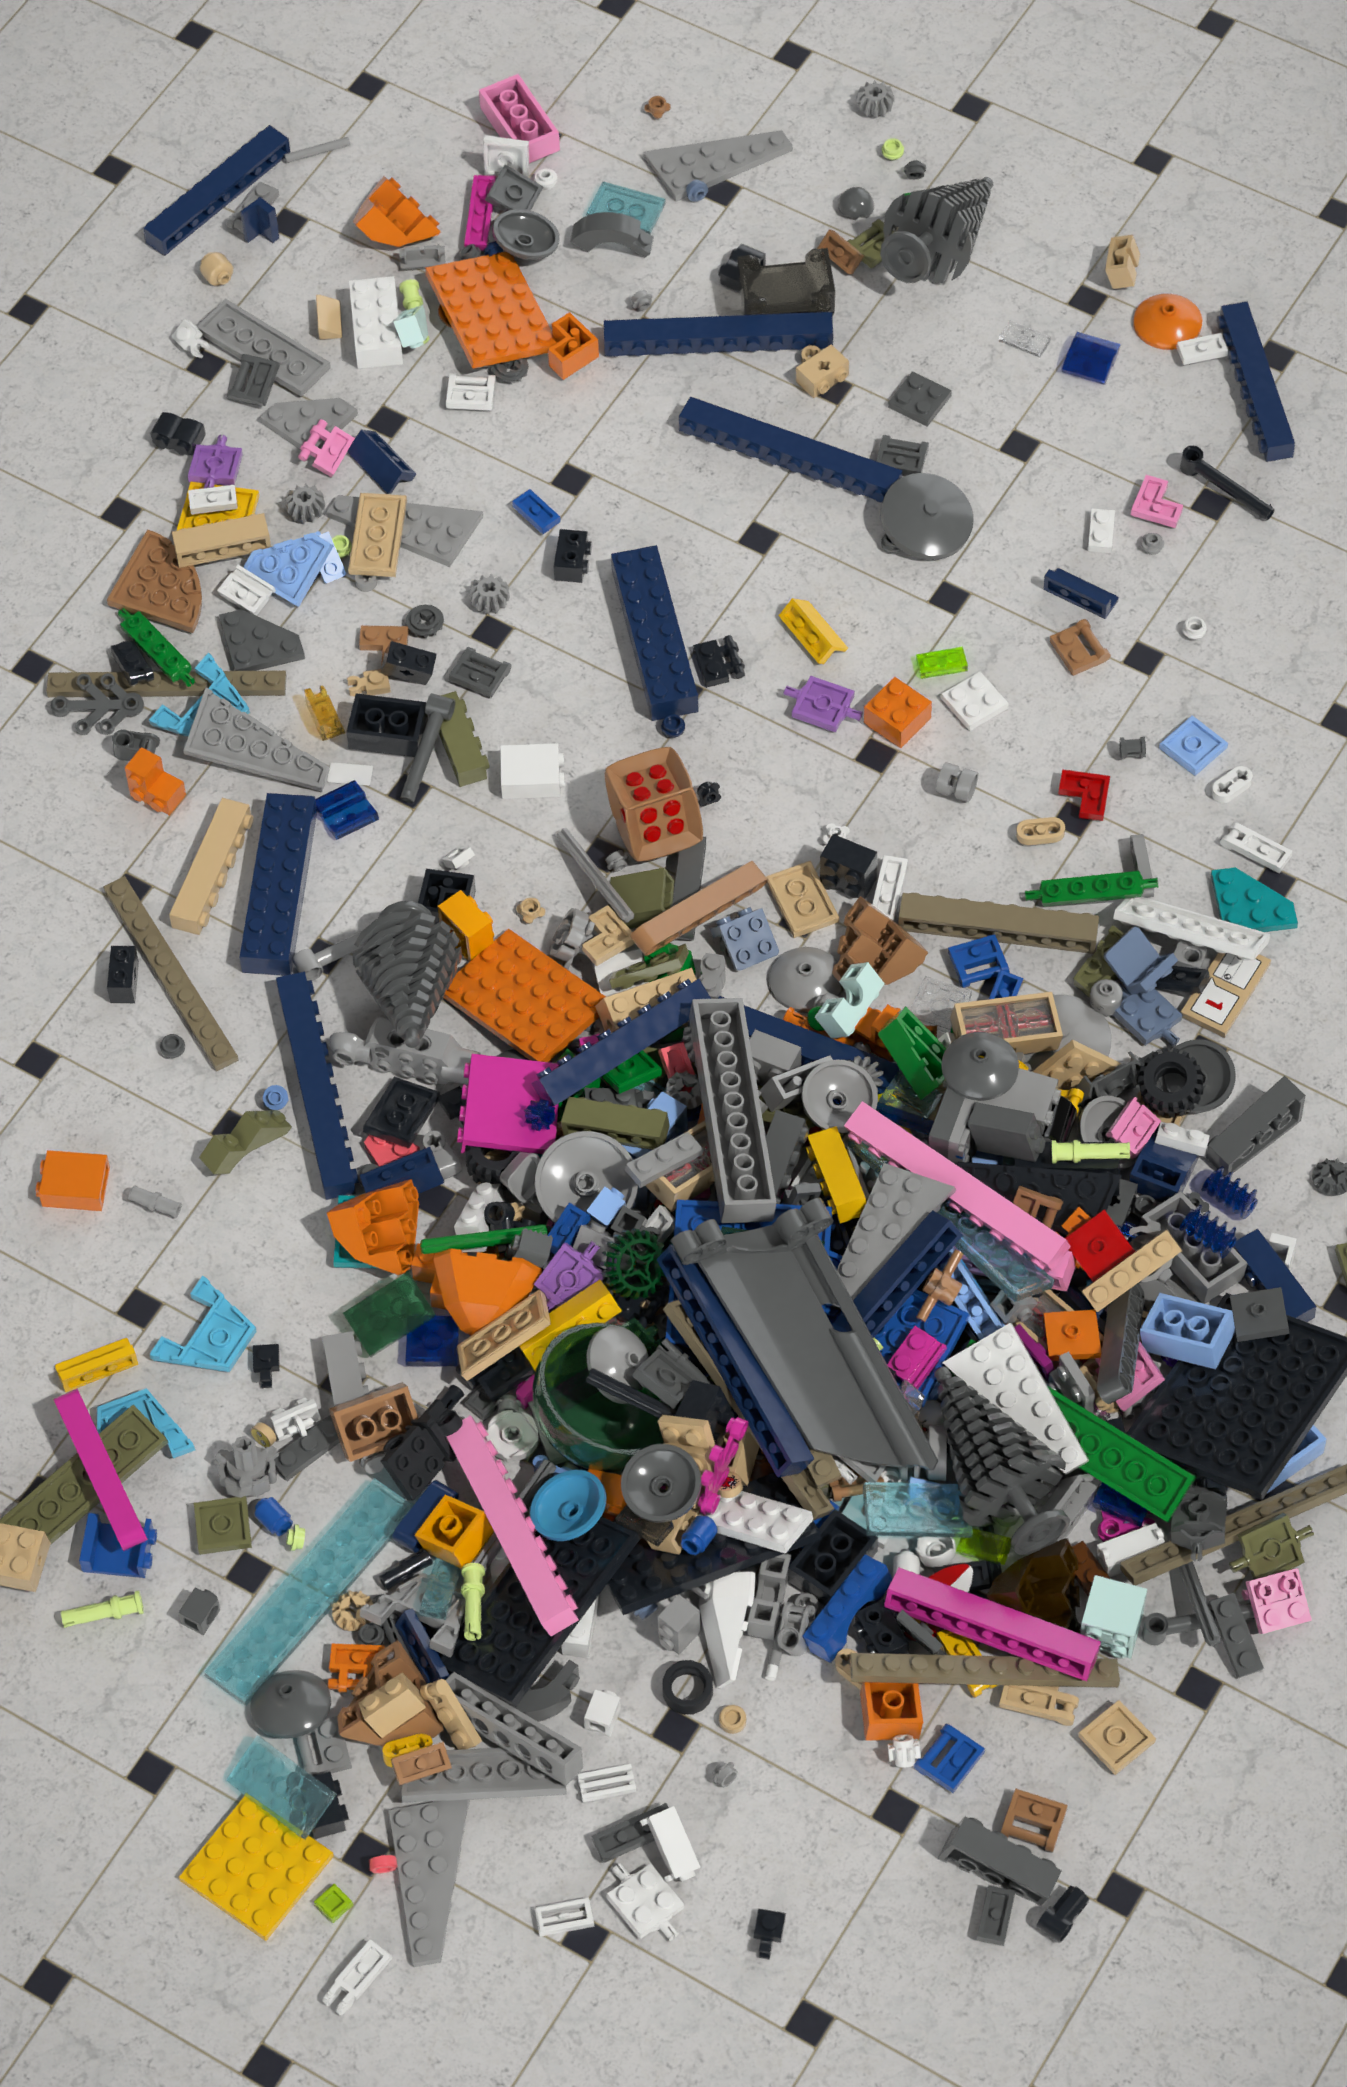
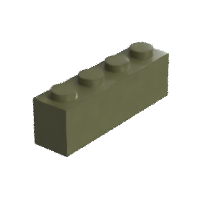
(462, 746)
(623, 1123)

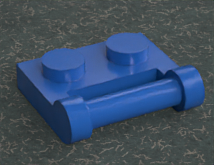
(976, 954)
(955, 1764)

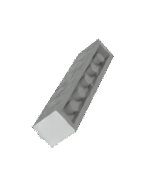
(517, 1731)

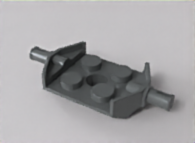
(1122, 1078)
(1201, 1529)

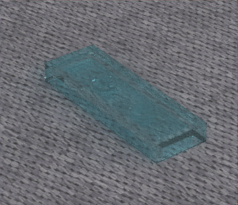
(440, 1590)

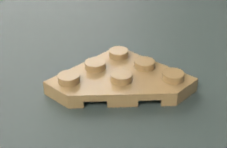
(1075, 1062)

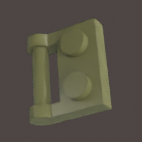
(871, 249)

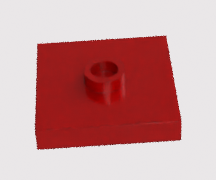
(1099, 1245)

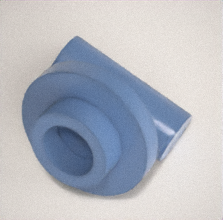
(275, 1097)

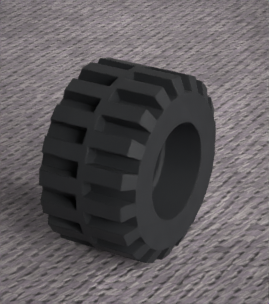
(1171, 1063)
(484, 1169)

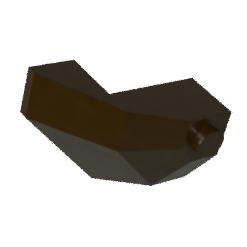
(1042, 1586)

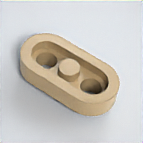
(1040, 830)

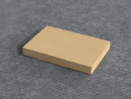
(802, 899)

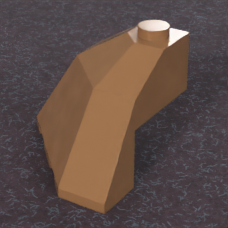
(880, 942)
(386, 1666)

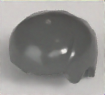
(856, 203)

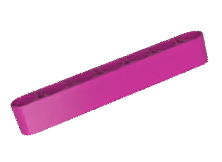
(100, 1469)

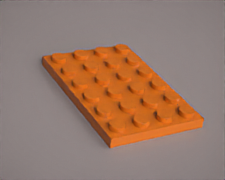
(491, 309)
(524, 997)

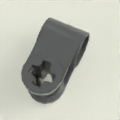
(133, 742)

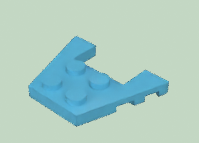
(208, 669)
(217, 1339)
(154, 1412)

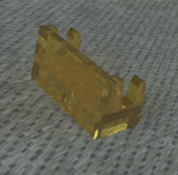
(323, 714)

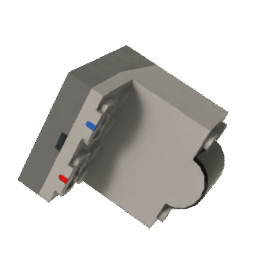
(1030, 1093)

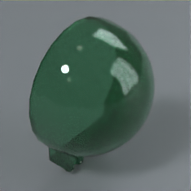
(578, 1416)

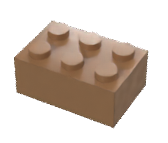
(373, 1420)

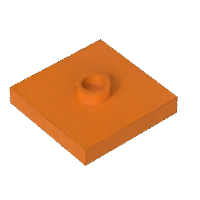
(1072, 1333)

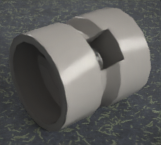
(965, 782)

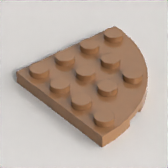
(158, 585)

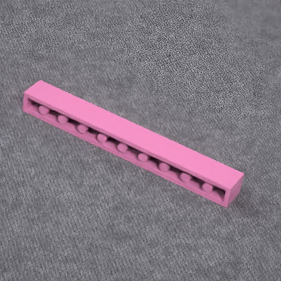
(971, 1195)
(512, 1527)

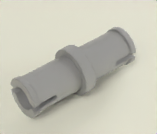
(155, 1201)

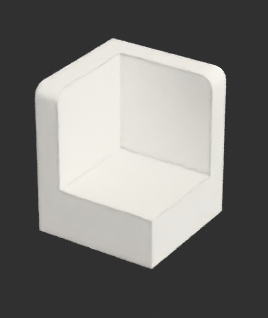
(1284, 1247)

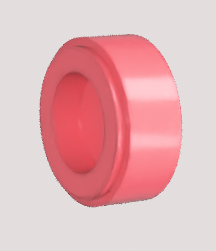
(383, 1864)

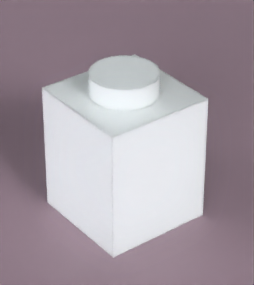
(602, 1712)

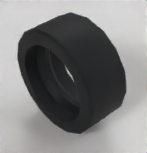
(687, 1667)

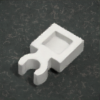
(188, 337)

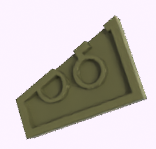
(1096, 966)
(647, 972)

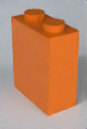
(73, 1180)

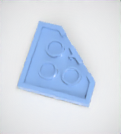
(290, 565)

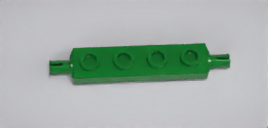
(156, 647)
(1091, 888)

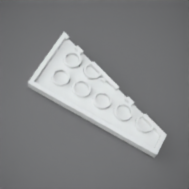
(1009, 1379)

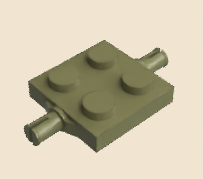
(1271, 1547)

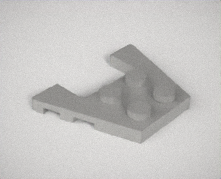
(410, 1596)

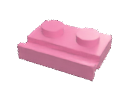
(1135, 1126)

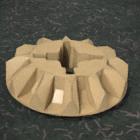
(344, 1618)

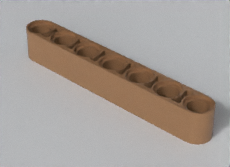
(698, 908)

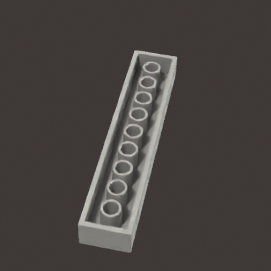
(732, 1111)

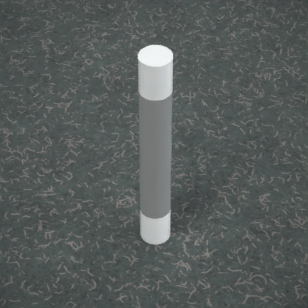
(775, 1656)

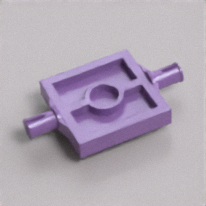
(215, 464)
(823, 703)
(568, 1274)

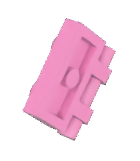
(333, 450)

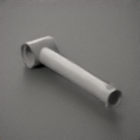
(312, 963)

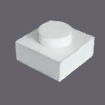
(458, 858)

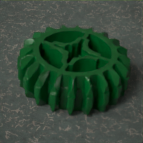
(619, 1271)

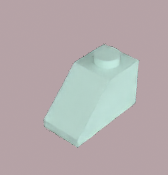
(412, 327)

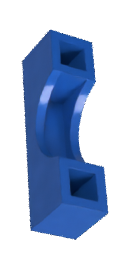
(830, 1628)

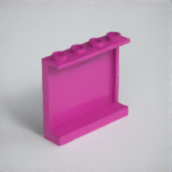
(496, 1103)

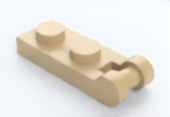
(1039, 1702)
(451, 1714)

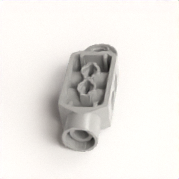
(434, 1060)

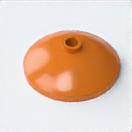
(1167, 320)

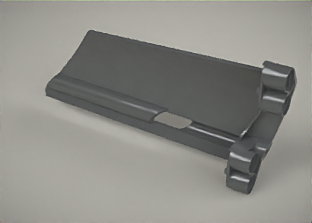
(826, 1378)

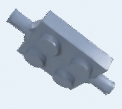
(1148, 1016)

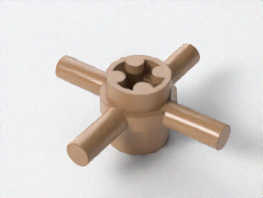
(941, 1286)

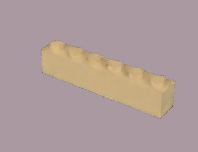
(211, 866)

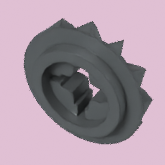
(520, 369)
(428, 613)
(1327, 1184)

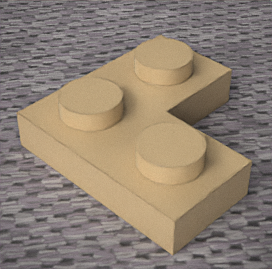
(612, 937)

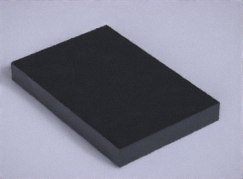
(401, 1112)

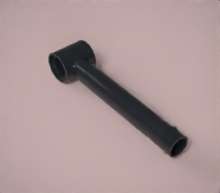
(1199, 466)

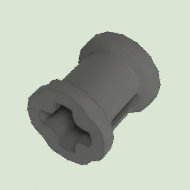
(1132, 747)

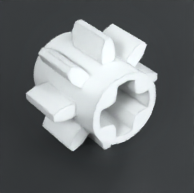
(904, 1750)

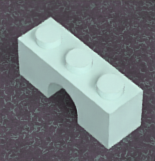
(861, 988)

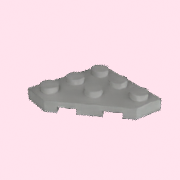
(297, 418)

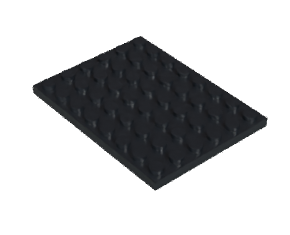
(1249, 1411)

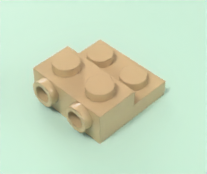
(690, 1435)

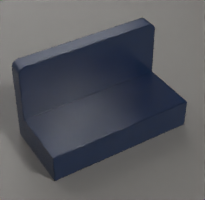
(259, 219)

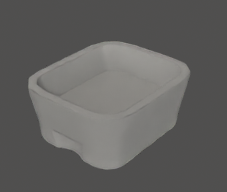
(520, 1176)

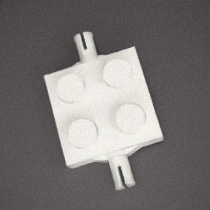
(645, 1901)

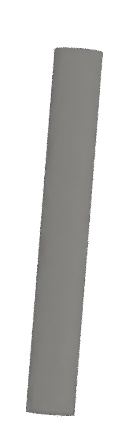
(318, 149)

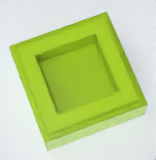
(333, 1903)

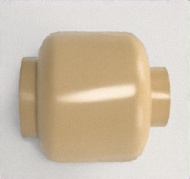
(216, 268)

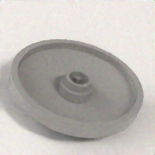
(1077, 1023)
(579, 1169)

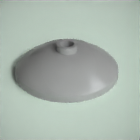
(798, 988)
(838, 1081)
(1098, 1118)
(618, 1355)

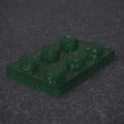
(389, 1314)

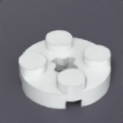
(515, 1422)

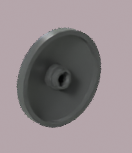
(926, 516)

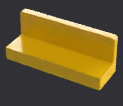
(811, 630)
(96, 1364)

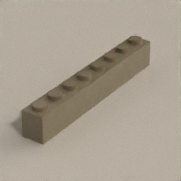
(1008, 922)

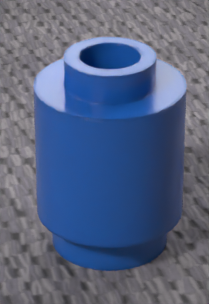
(273, 1516)
(698, 1535)

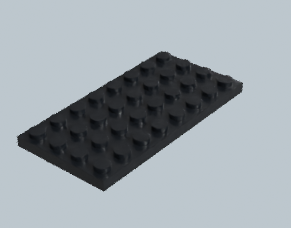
(656, 1575)
(512, 1640)

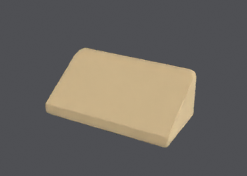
(328, 317)

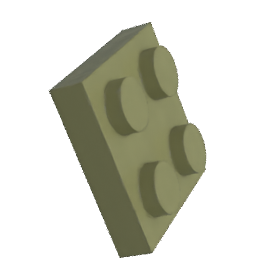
(222, 1525)

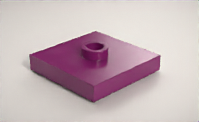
(1037, 1352)

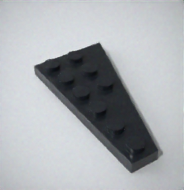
(1075, 1188)

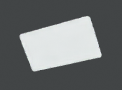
(346, 773)

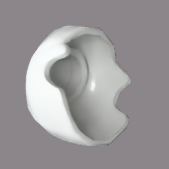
(936, 1550)

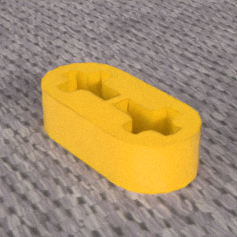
(404, 1746)

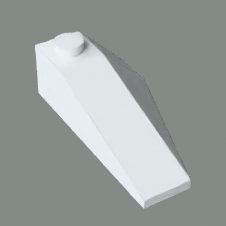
(724, 1622)

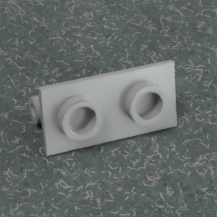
(421, 258)

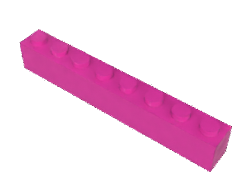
(992, 1624)

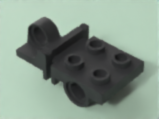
(419, 1453)

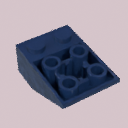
(1162, 1170)

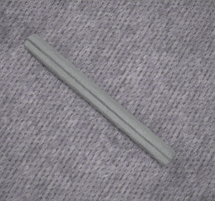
(595, 875)

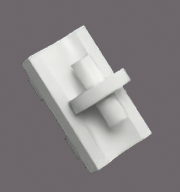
(295, 1420)

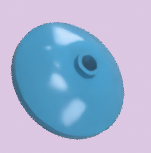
(568, 1505)

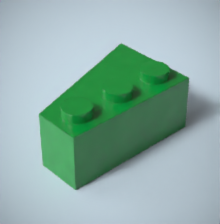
(914, 1051)

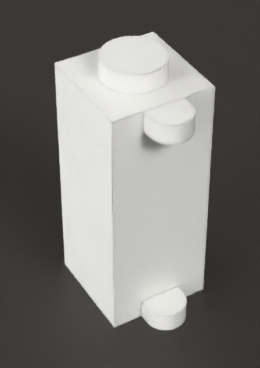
(1128, 1545)
(673, 1844)

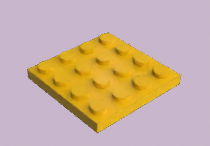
(255, 1868)

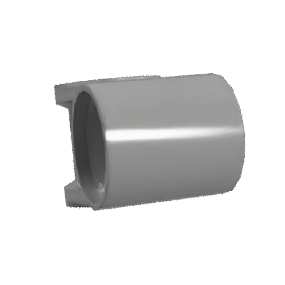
(445, 1157)
(795, 1623)

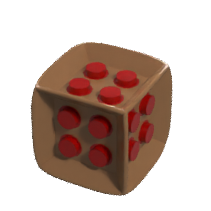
(654, 804)

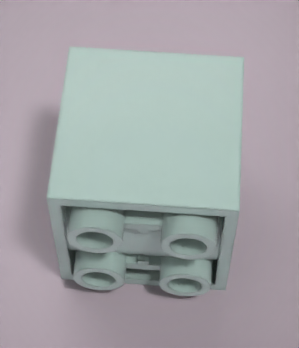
(1114, 1615)

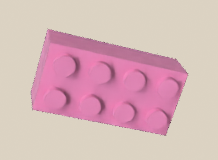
(519, 116)

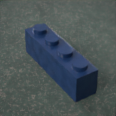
(1268, 1271)

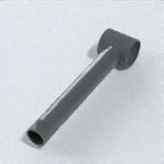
(439, 709)
(1178, 1625)

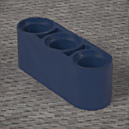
(419, 1513)

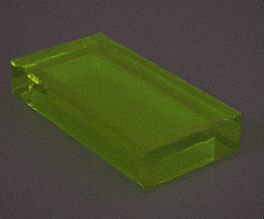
(985, 1546)

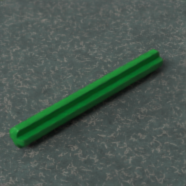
(475, 1240)

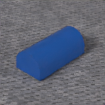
(1006, 985)

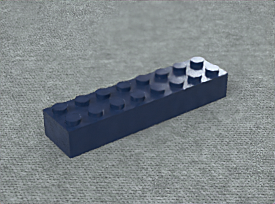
(654, 632)
(278, 884)

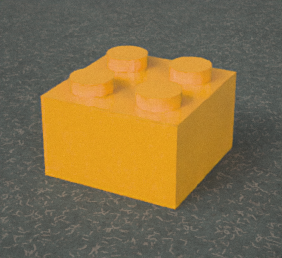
(468, 923)
(454, 1532)

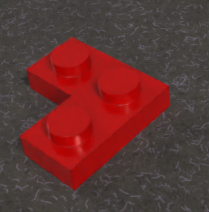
(1089, 787)

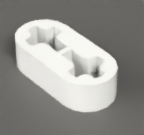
(1230, 782)

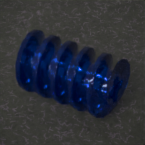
(1230, 1193)
(1209, 1231)

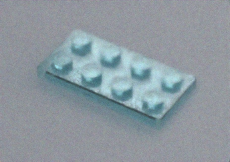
(914, 1510)
(281, 1787)

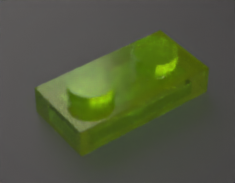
(941, 662)

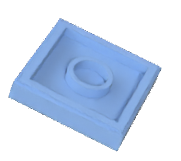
(1193, 745)

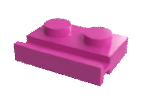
(916, 1357)

